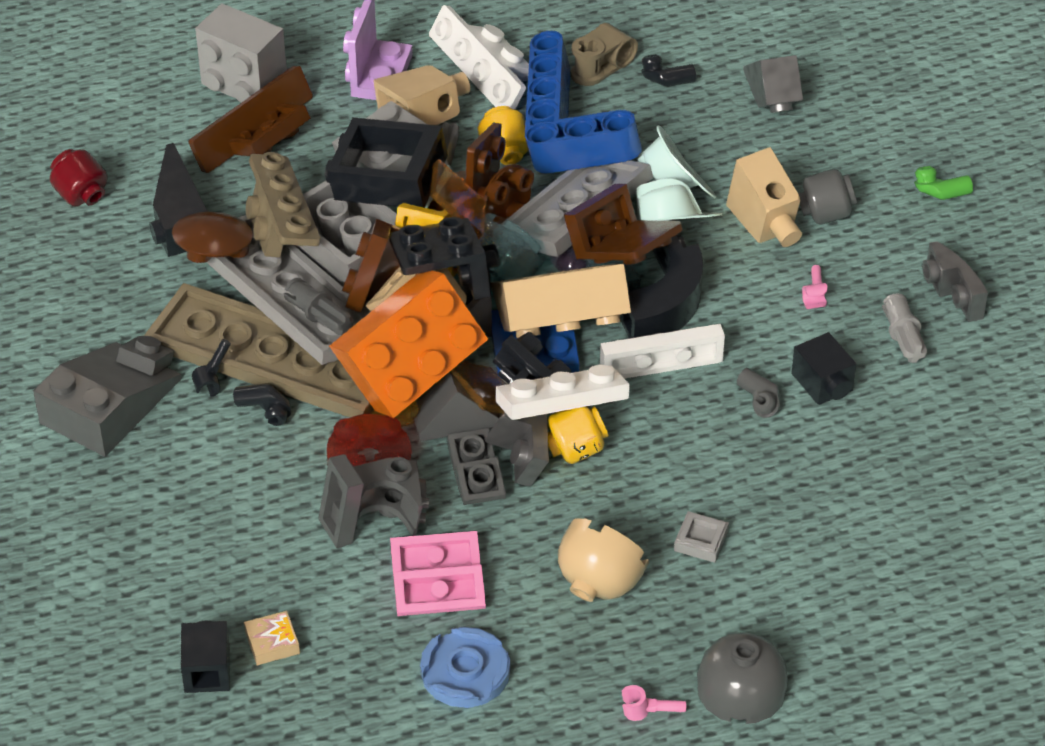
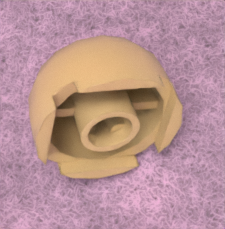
(599, 562)

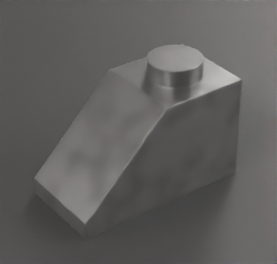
(775, 82)

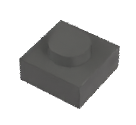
(145, 355)

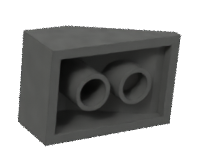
(99, 398)

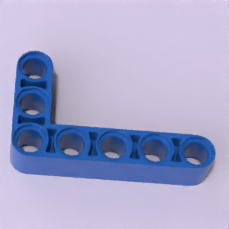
(572, 142)

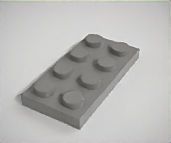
(545, 212)

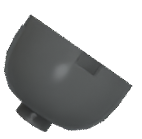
(742, 678)

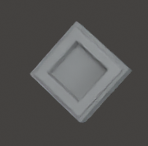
(701, 536)

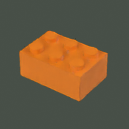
(409, 342)

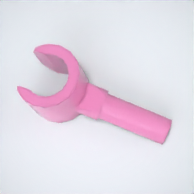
(814, 294)
(643, 705)

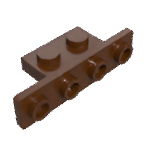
(255, 123)

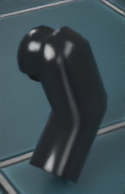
(666, 76)
(266, 396)

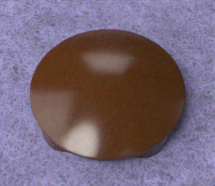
(508, 191)
(212, 235)

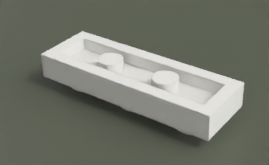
(665, 351)
(562, 392)

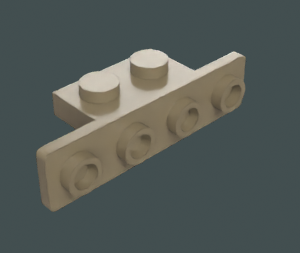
(278, 206)

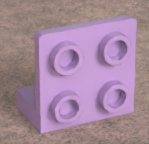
(369, 56)

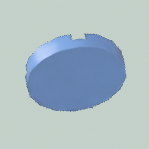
(465, 680)

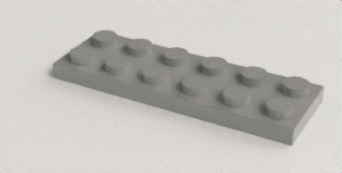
(264, 284)

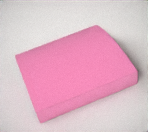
(437, 573)

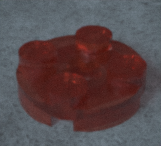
(368, 431)

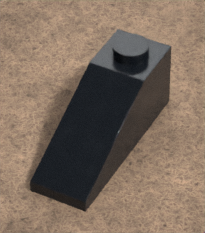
(173, 200)

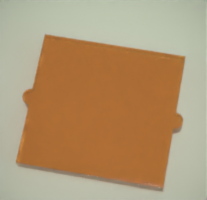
(457, 196)
(480, 384)

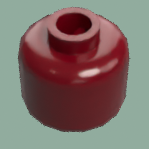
(78, 177)

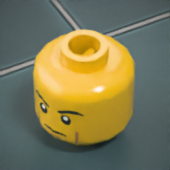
(576, 434)

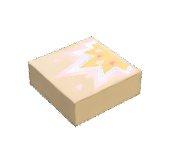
(271, 638)

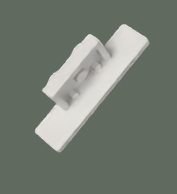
(483, 56)

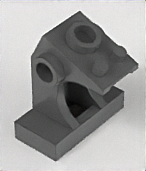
(380, 485)

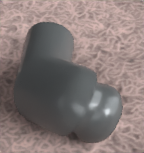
(765, 393)

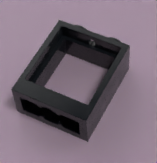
(379, 186)

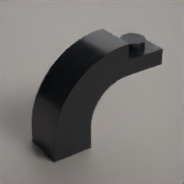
(671, 300)

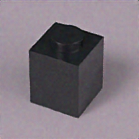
(823, 368)
(205, 656)

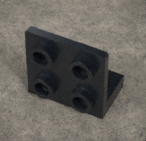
(443, 246)

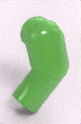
(939, 188)

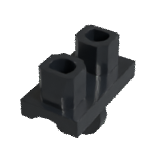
(519, 360)

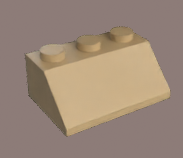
(562, 299)

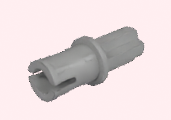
(904, 327)

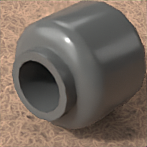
(827, 196)

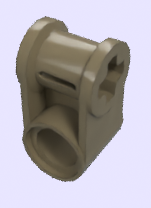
(601, 54)

